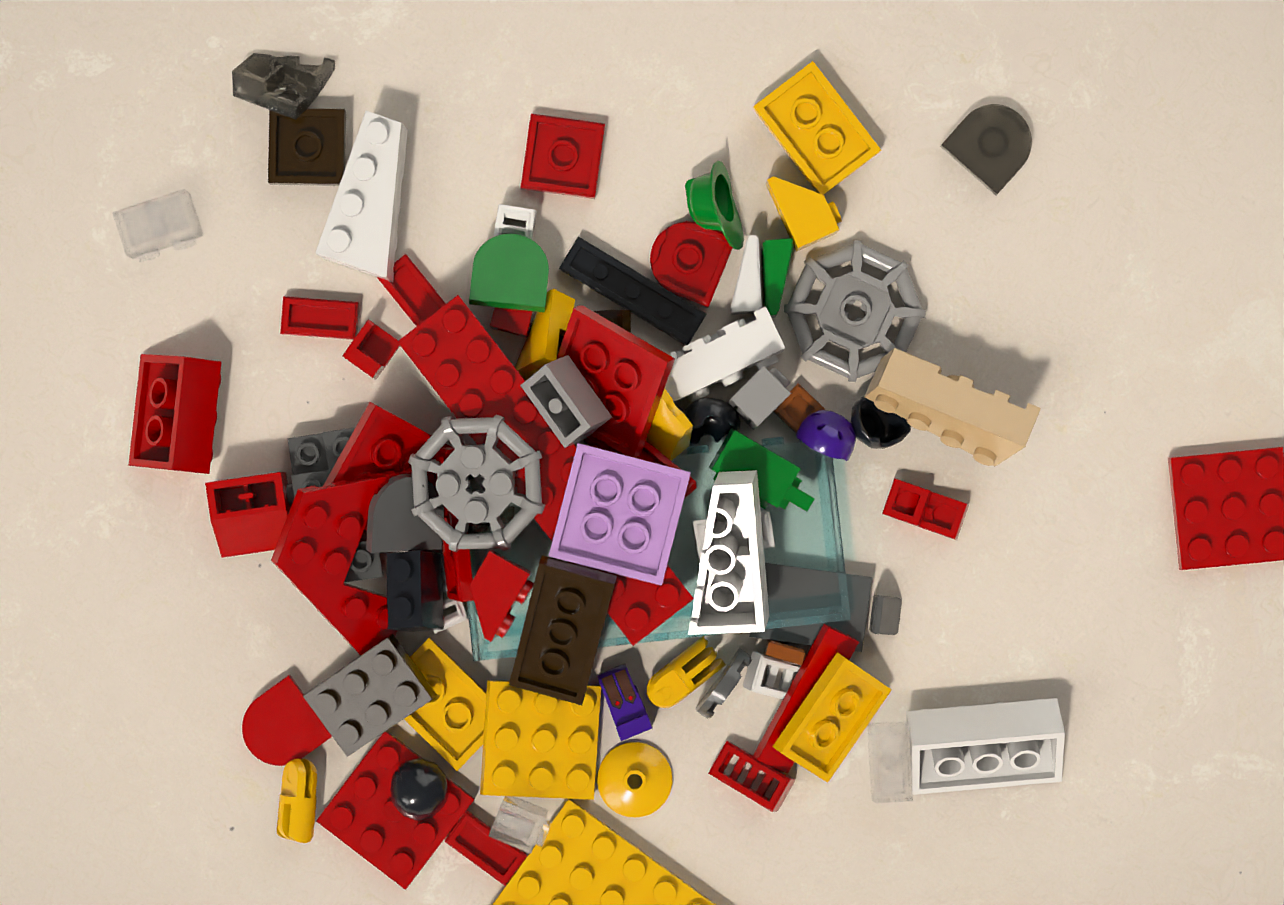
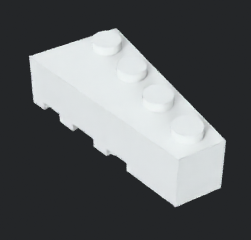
(368, 200)
(724, 356)
(732, 570)

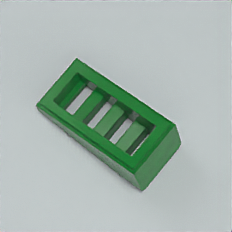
(775, 265)

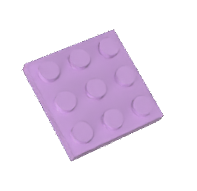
(619, 514)

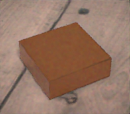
(797, 407)
(784, 652)

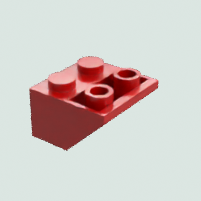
(248, 512)
(496, 590)

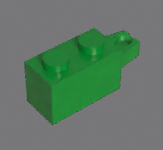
(775, 474)

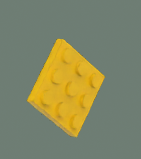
(539, 744)

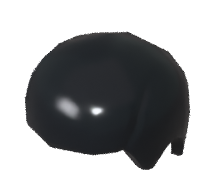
(711, 418)
(876, 427)
(419, 789)

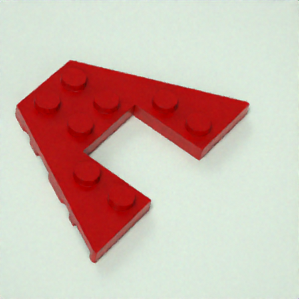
(319, 549)

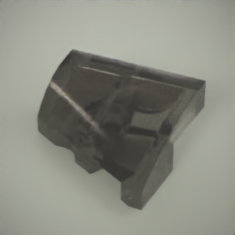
(280, 82)

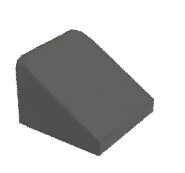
(885, 615)

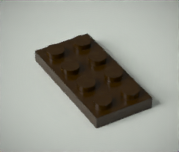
(562, 629)

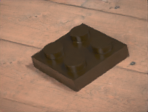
(307, 148)

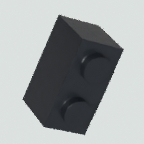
(414, 591)

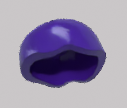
(828, 434)

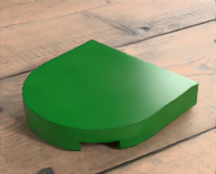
(510, 274)

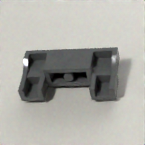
(311, 464)

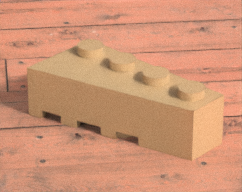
(951, 408)

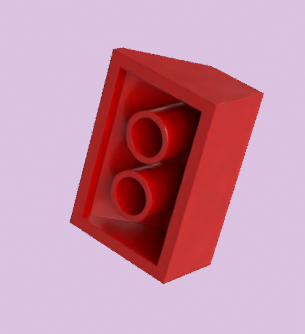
(175, 413)

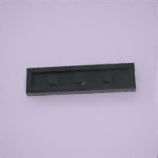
(632, 291)

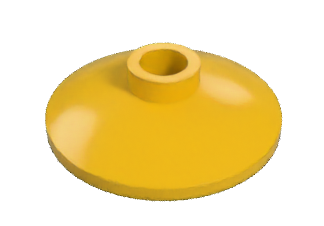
(634, 759)

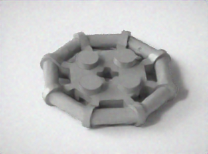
(846, 290)
(454, 483)

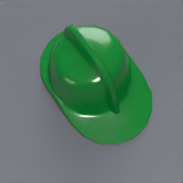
(713, 205)

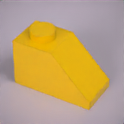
(803, 212)

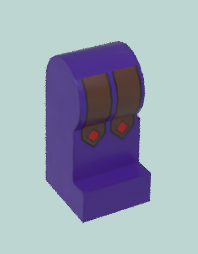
(624, 702)

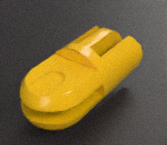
(683, 674)
(297, 801)

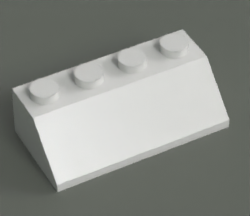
(986, 746)

